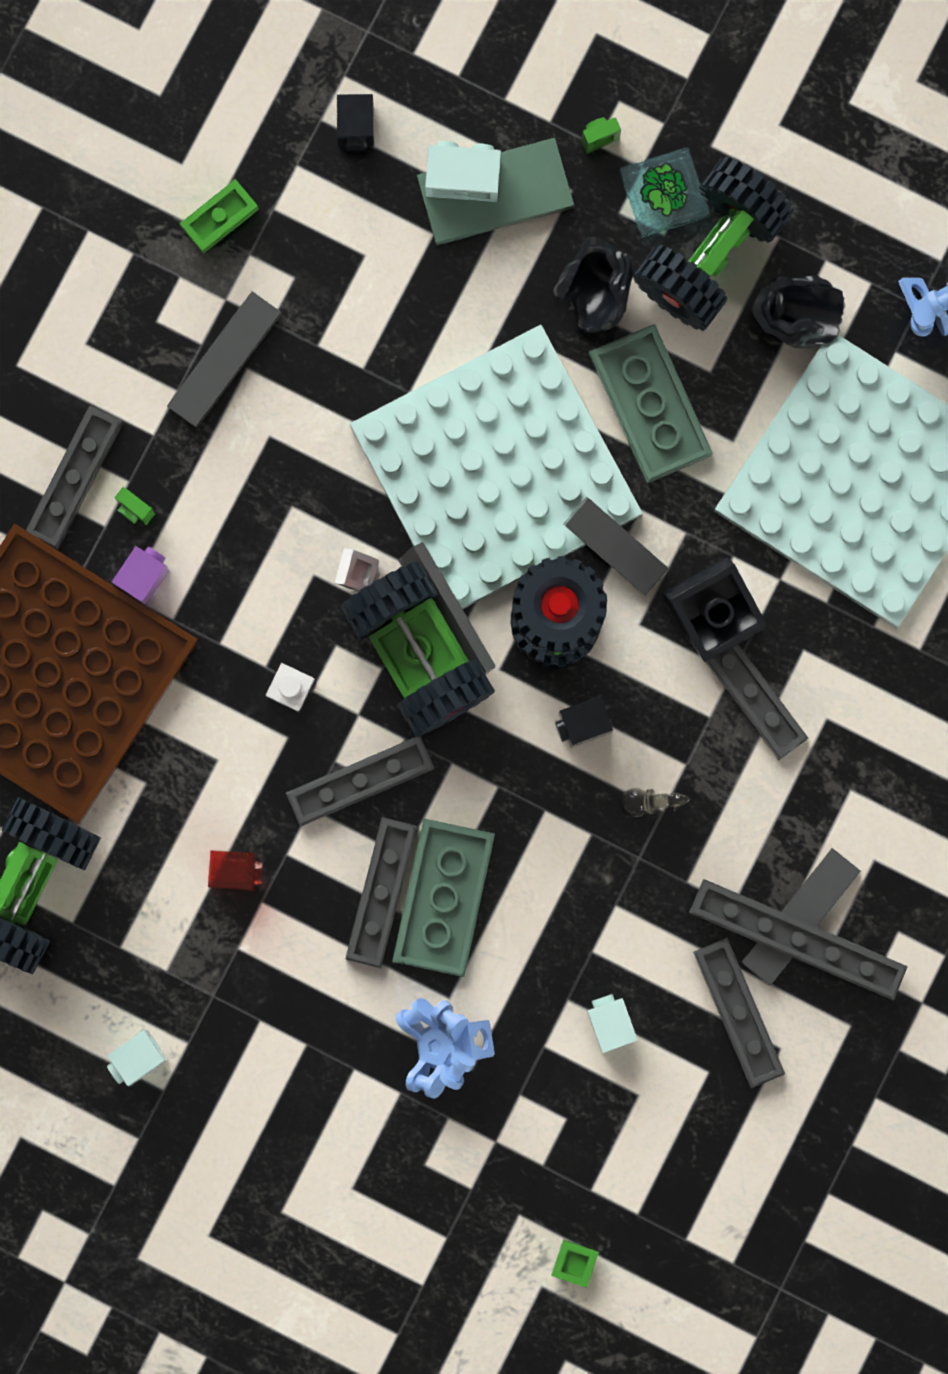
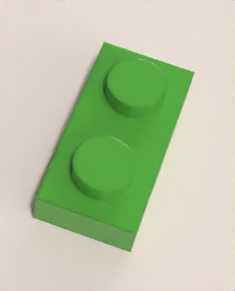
(219, 216)

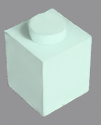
(611, 1023)
(135, 1059)

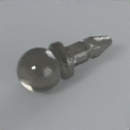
(637, 802)

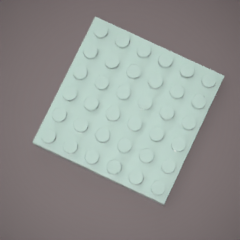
(494, 465)
(852, 481)

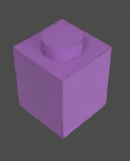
(141, 574)

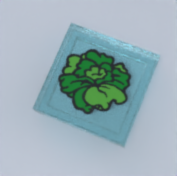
(664, 192)

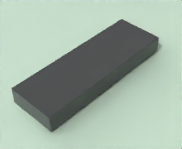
(615, 546)

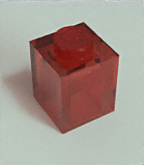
(234, 870)

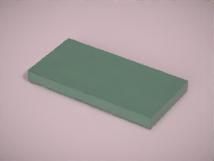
(529, 188)
(650, 403)
(443, 897)

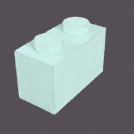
(463, 172)

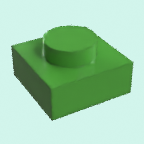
(600, 134)
(133, 507)
(574, 1263)

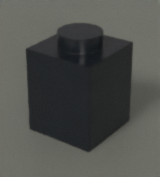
(355, 121)
(583, 722)

